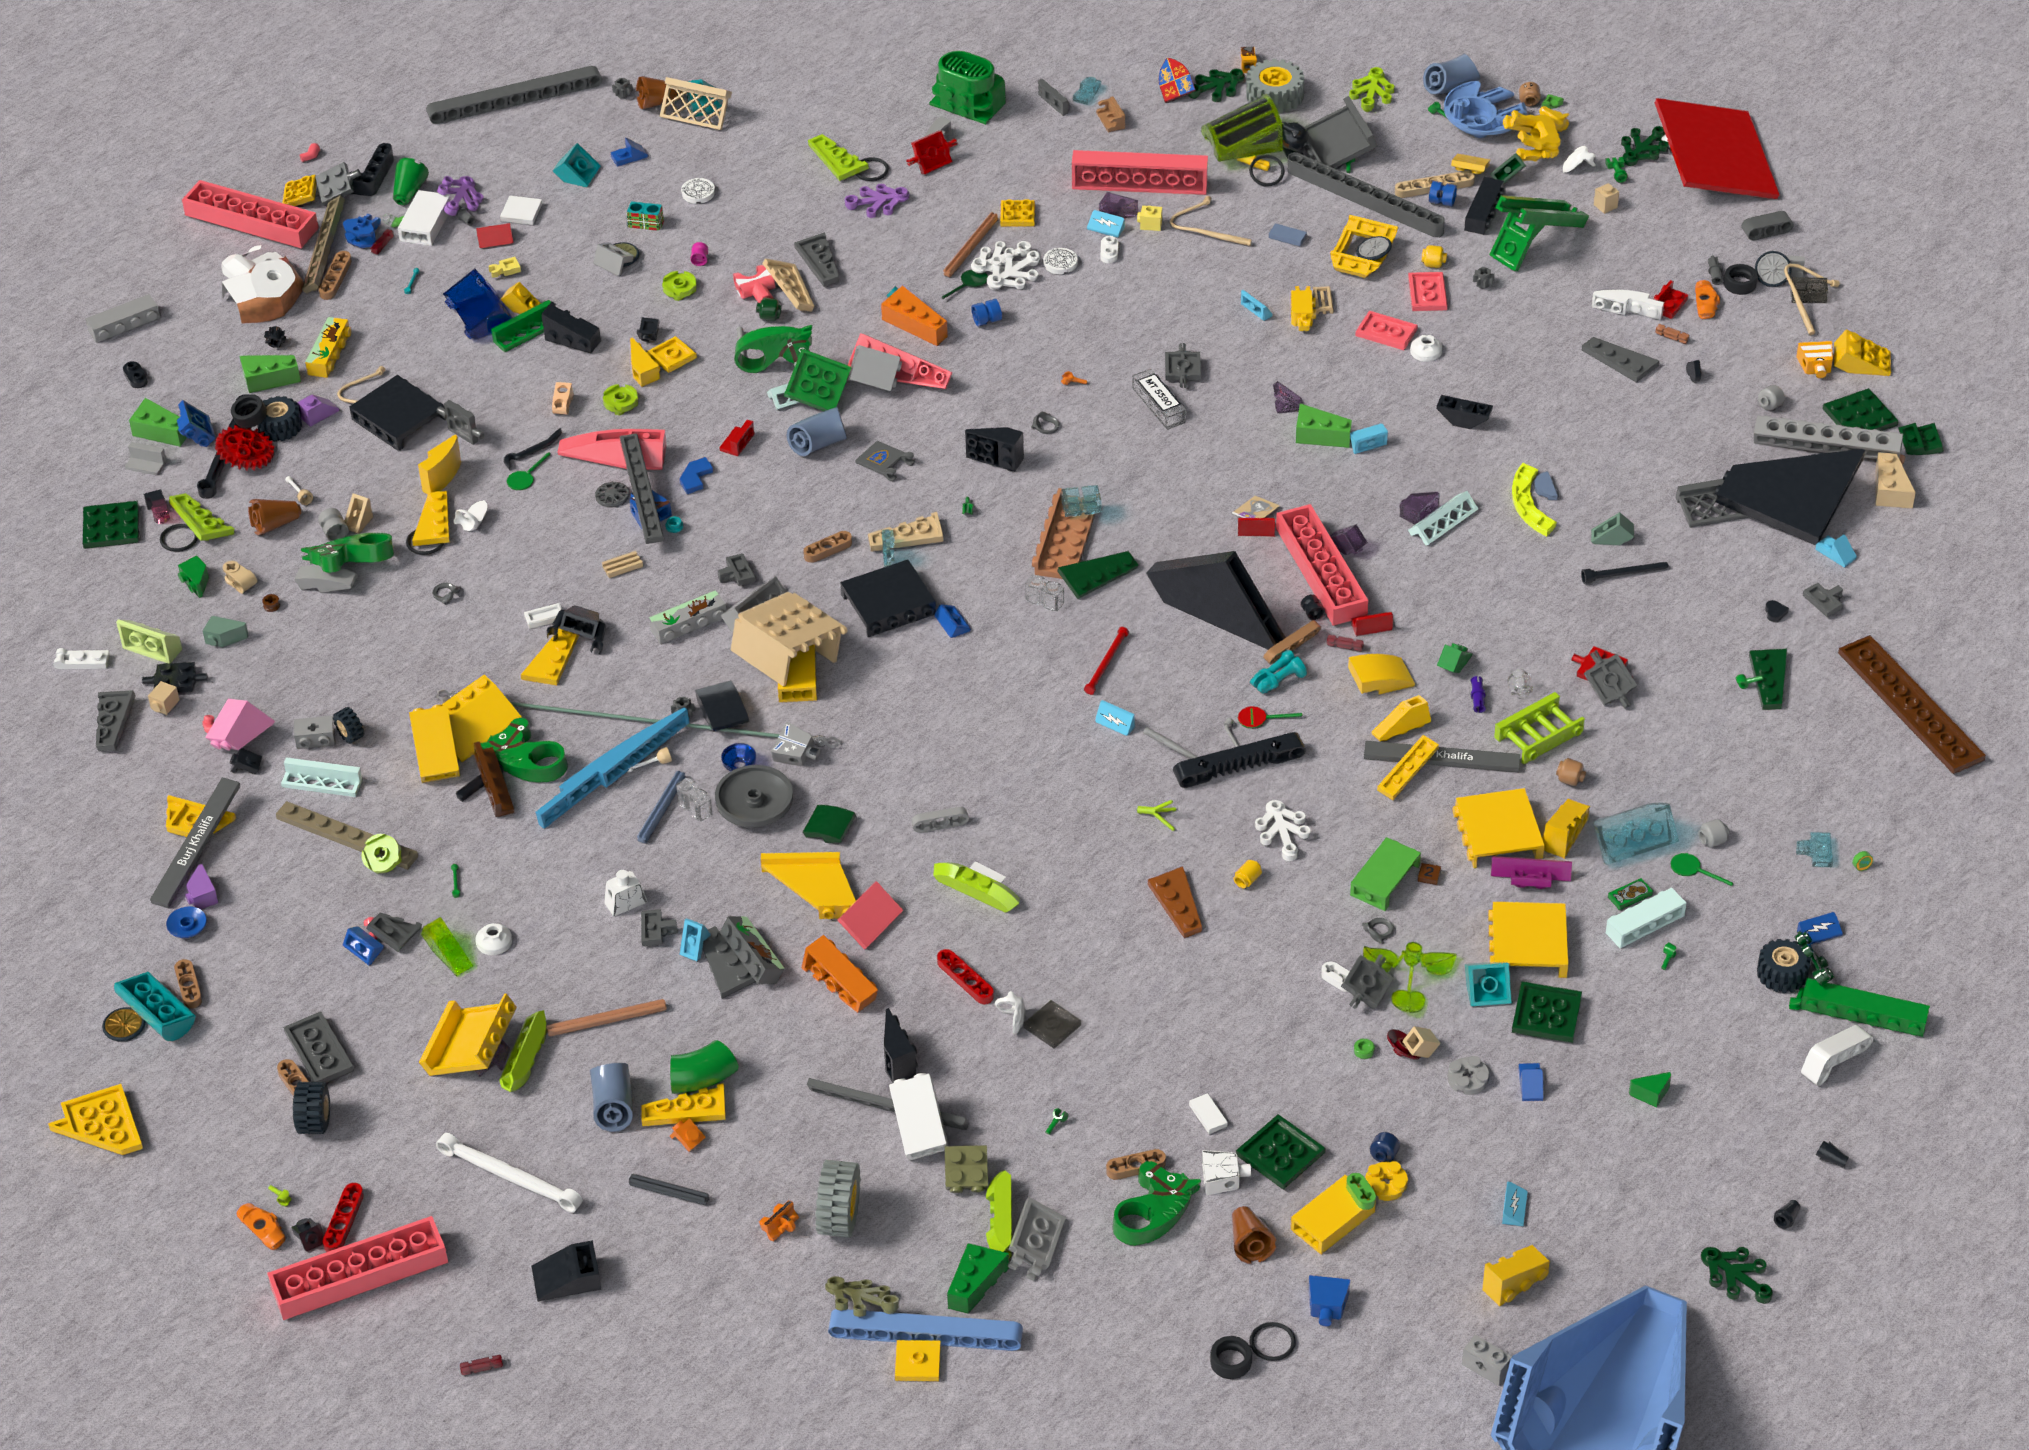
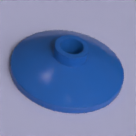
(186, 922)

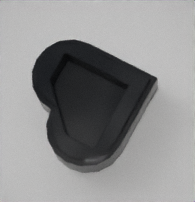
(1694, 370)
(1775, 610)

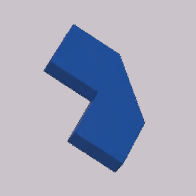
(690, 478)

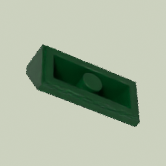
(1508, 168)

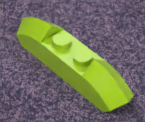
(976, 885)
(523, 1053)
(1000, 1198)

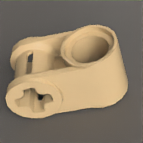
(238, 576)

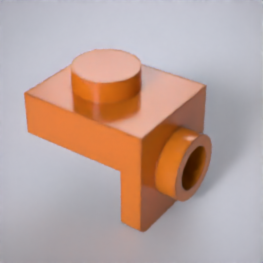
(687, 1134)

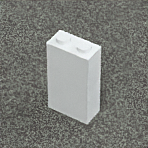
(424, 218)
(918, 1116)

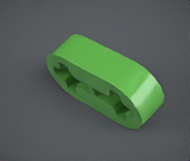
(1364, 1189)

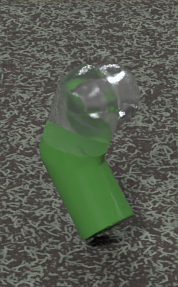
(391, 220)

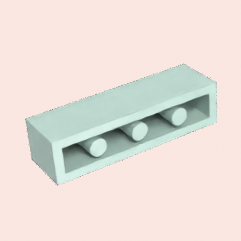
(1645, 917)

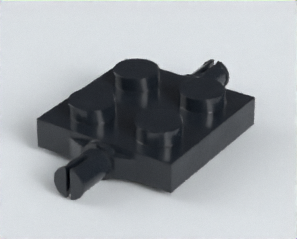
(177, 674)

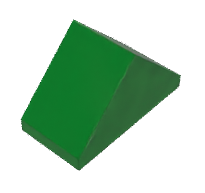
(1650, 1088)

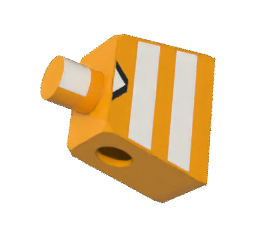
(1815, 357)

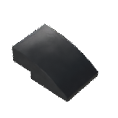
(721, 706)

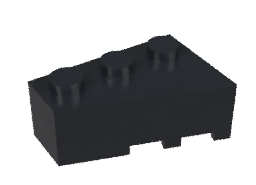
(569, 331)

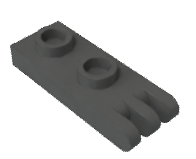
(1053, 97)

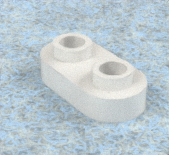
(1109, 249)

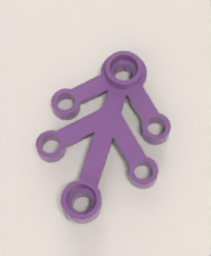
(466, 184)
(878, 198)

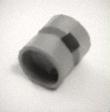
(333, 524)

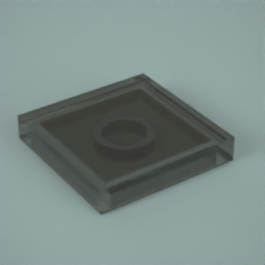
(1052, 1024)

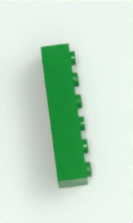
(1865, 1007)

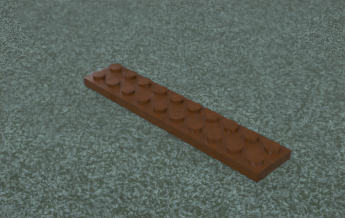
(1912, 704)

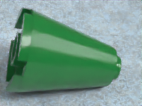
(408, 180)

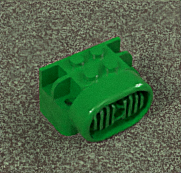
(968, 87)

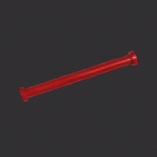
(1090, 688)

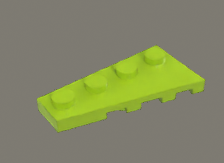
(836, 158)
(199, 519)

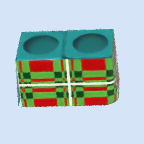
(645, 216)

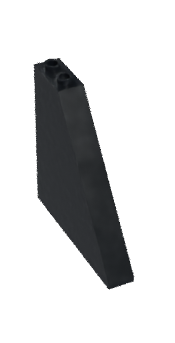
(1792, 492)
(1219, 593)

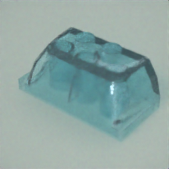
(1635, 831)

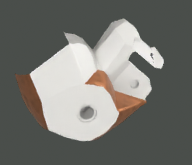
(261, 286)

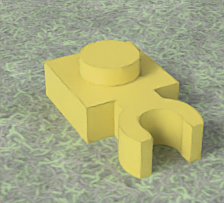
(507, 267)

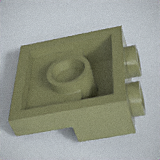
(966, 1168)

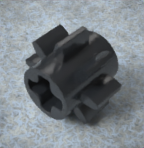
(275, 336)

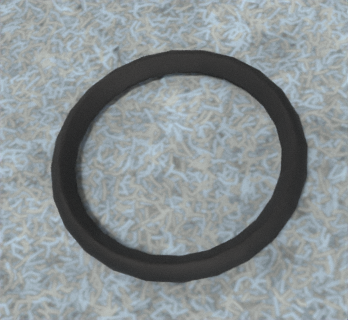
(874, 178)
(1262, 183)
(176, 549)
(421, 552)
(1271, 1358)

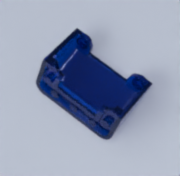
(477, 305)

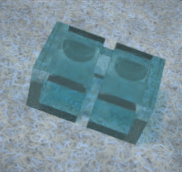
(1090, 501)

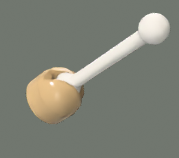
(301, 493)
(663, 756)

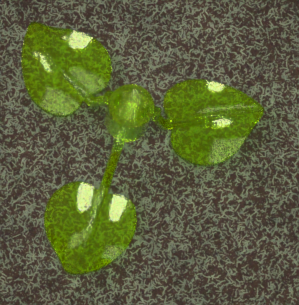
(1435, 962)

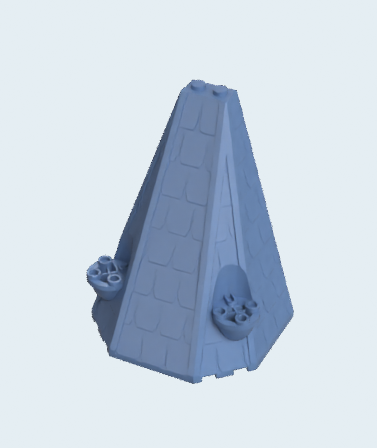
(1601, 1381)

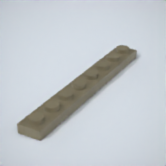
(323, 245)
(335, 830)

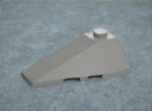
(767, 591)

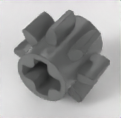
(622, 88)
(1483, 277)
(683, 702)

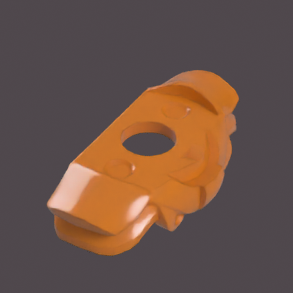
(1706, 308)
(271, 1233)

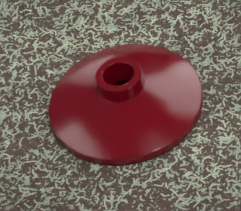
(1395, 1038)

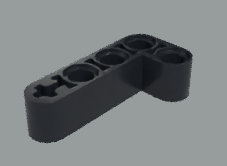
(375, 171)

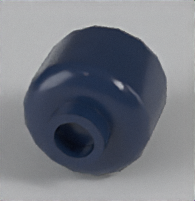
(1386, 1146)

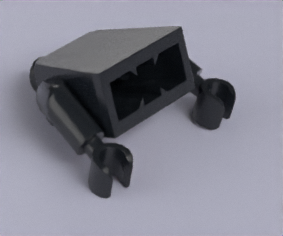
(581, 622)

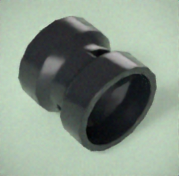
(1312, 606)

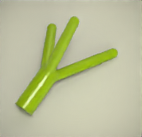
(1153, 811)

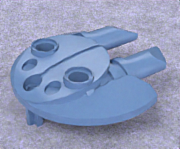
(1475, 112)

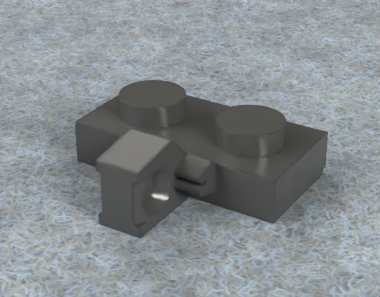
(737, 570)
(1823, 599)
(655, 927)

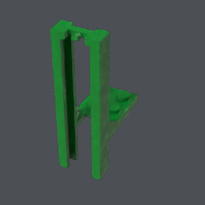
(1515, 241)

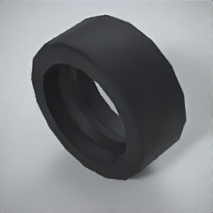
(1738, 287)
(244, 403)
(1231, 1371)

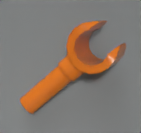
(1068, 377)

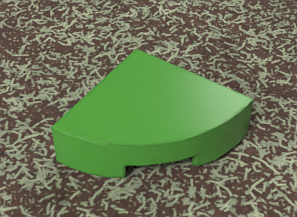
(1552, 101)

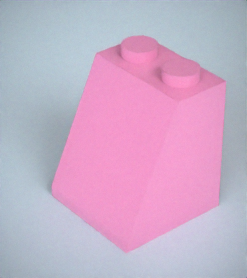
(237, 725)

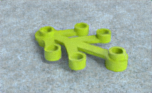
(1375, 75)

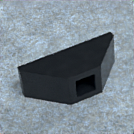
(1463, 412)

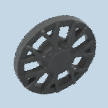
(612, 494)

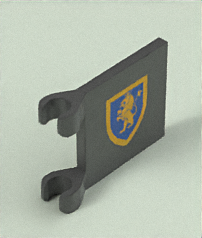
(882, 458)

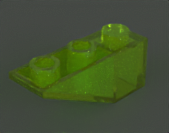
(446, 946)

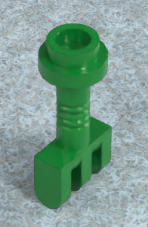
(1620, 175)

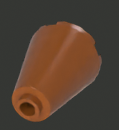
(652, 92)
(271, 514)
(1251, 1236)

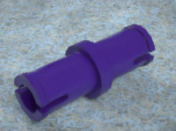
(1478, 694)

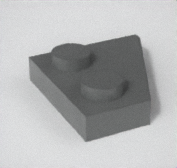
(393, 930)

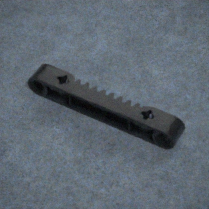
(1192, 773)

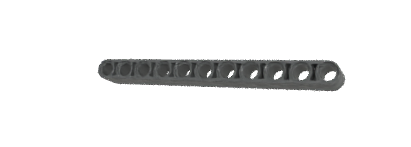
(514, 94)
(1366, 195)

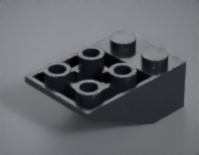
(995, 446)
(898, 1052)
(567, 1272)

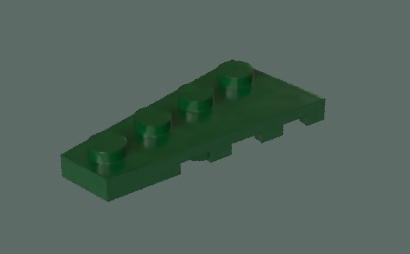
(1095, 573)
(1771, 665)

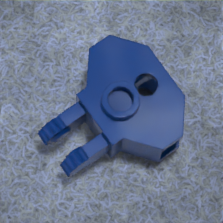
(361, 229)

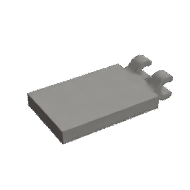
(1035, 1237)

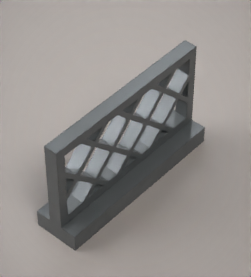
(1697, 492)

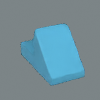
(1837, 550)
(692, 939)

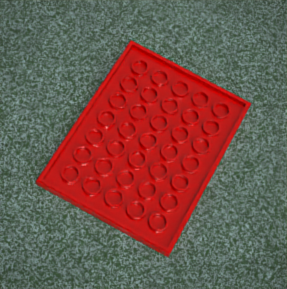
(1716, 148)

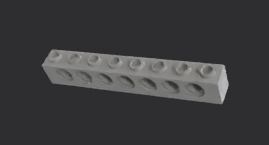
(1818, 436)

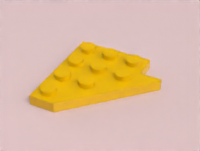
(100, 1120)

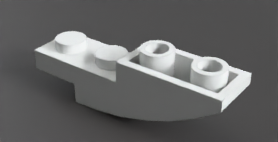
(1626, 300)

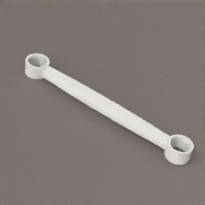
(567, 1199)

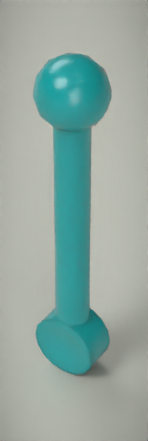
(407, 290)

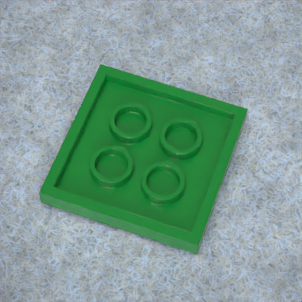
(817, 381)

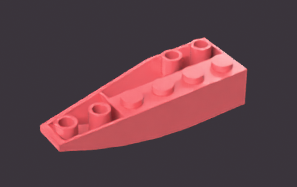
(913, 369)
(606, 449)

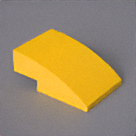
(440, 465)
(1379, 673)

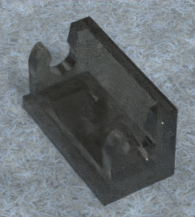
(1810, 289)

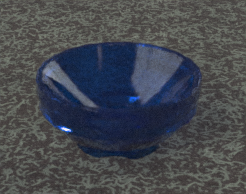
(738, 753)

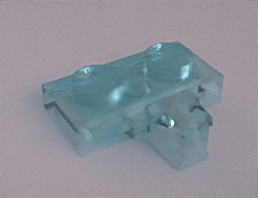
(888, 542)
(1818, 848)

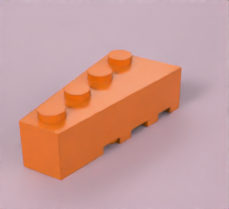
(914, 316)
(839, 974)

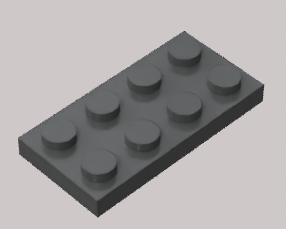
(318, 1048)

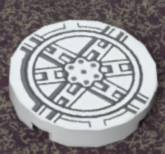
(698, 190)
(1060, 260)

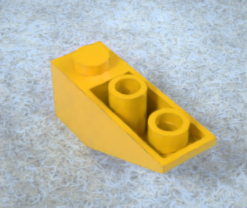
(644, 368)
(1405, 717)

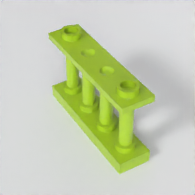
(1537, 713)

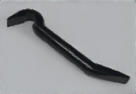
(537, 447)

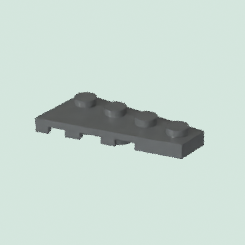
(818, 257)
(1625, 361)

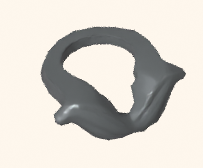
(1045, 416)
(448, 597)
(1376, 936)

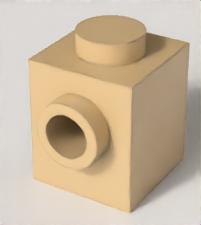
(1606, 198)
(163, 698)
(1421, 1042)

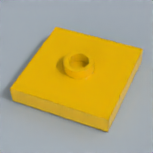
(672, 354)
(917, 1360)

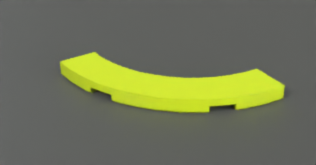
(1524, 503)

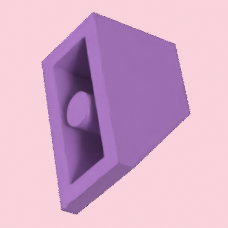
(315, 409)
(200, 889)

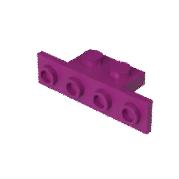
(1531, 871)

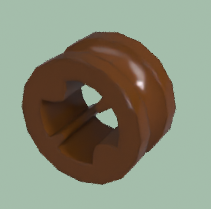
(269, 599)

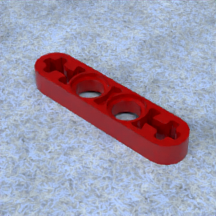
(968, 974)
(345, 1218)

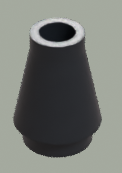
(1831, 1154)
(1786, 1215)

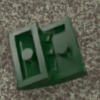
(1921, 440)
(829, 823)

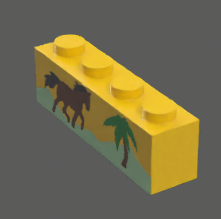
(328, 347)

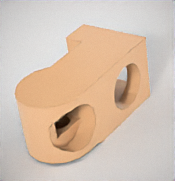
(562, 400)

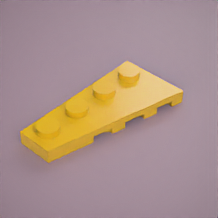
(434, 521)
(551, 660)
(699, 1107)

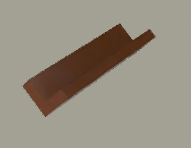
(493, 780)

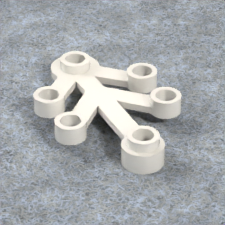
(981, 264)
(996, 281)
(1277, 810)

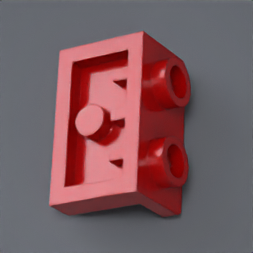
(1672, 299)

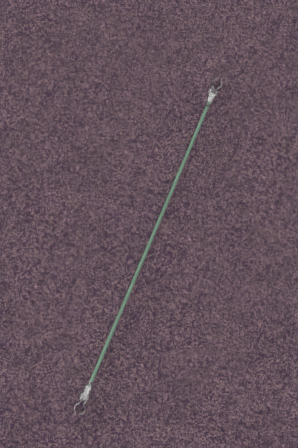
(819, 740)

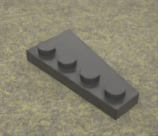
(112, 717)
(725, 965)

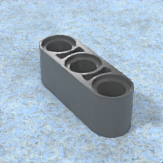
(1767, 225)

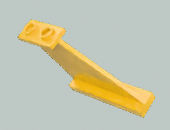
(813, 877)

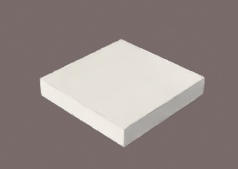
(521, 210)

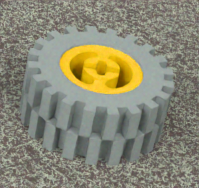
(1279, 81)
(838, 1198)

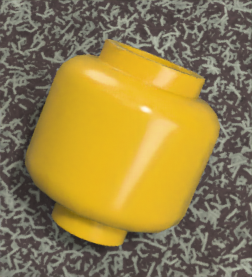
(1433, 256)

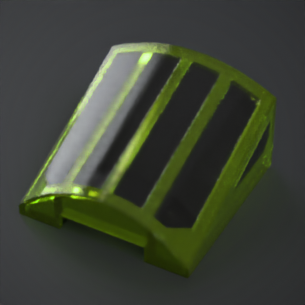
(1246, 131)

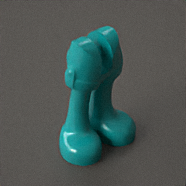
(1265, 678)

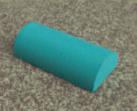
(156, 1005)

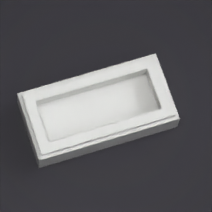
(542, 616)
(1208, 1113)

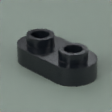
(135, 374)

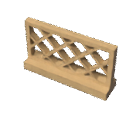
(701, 90)

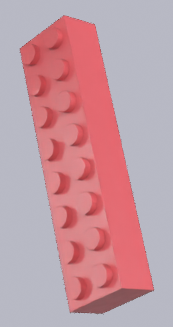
(1139, 172)
(250, 214)
(1321, 564)
(357, 1267)

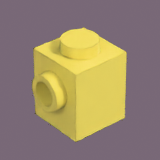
(1150, 218)

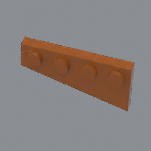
(1177, 900)

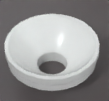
(1426, 352)
(494, 944)

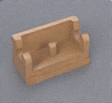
(1111, 115)

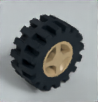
(348, 725)

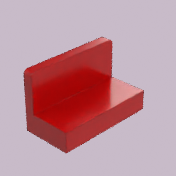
(494, 235)
(738, 439)
(1256, 527)
(1372, 623)

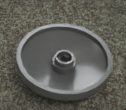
(753, 796)

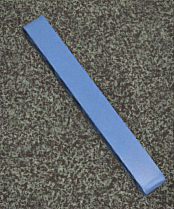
(947, 1330)

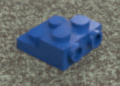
(195, 424)

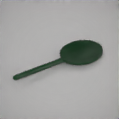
(971, 279)

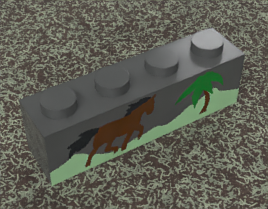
(752, 950)

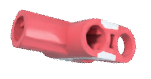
(756, 285)

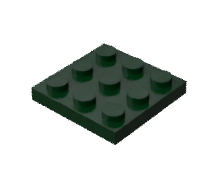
(1860, 410)
(110, 524)
(1546, 1012)
(1280, 1151)

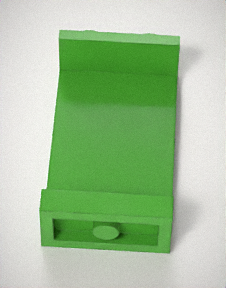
(1384, 873)

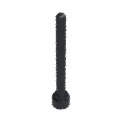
(1589, 575)

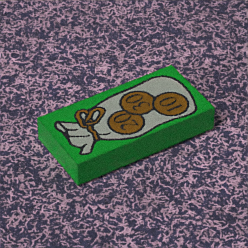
(1630, 894)

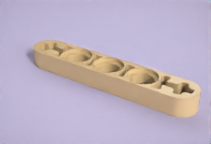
(1461, 179)

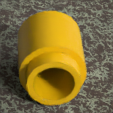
(1247, 874)

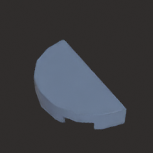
(1544, 486)

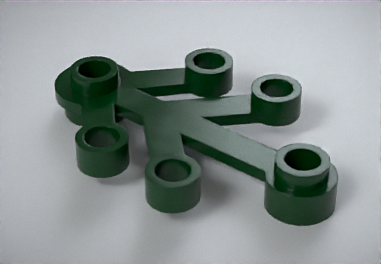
(1235, 77)
(1632, 157)
(1821, 974)
(1736, 1271)

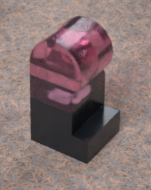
(156, 501)

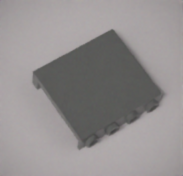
(1339, 136)

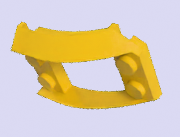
(1364, 228)

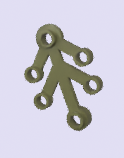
(837, 1286)

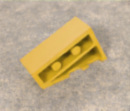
(1565, 827)

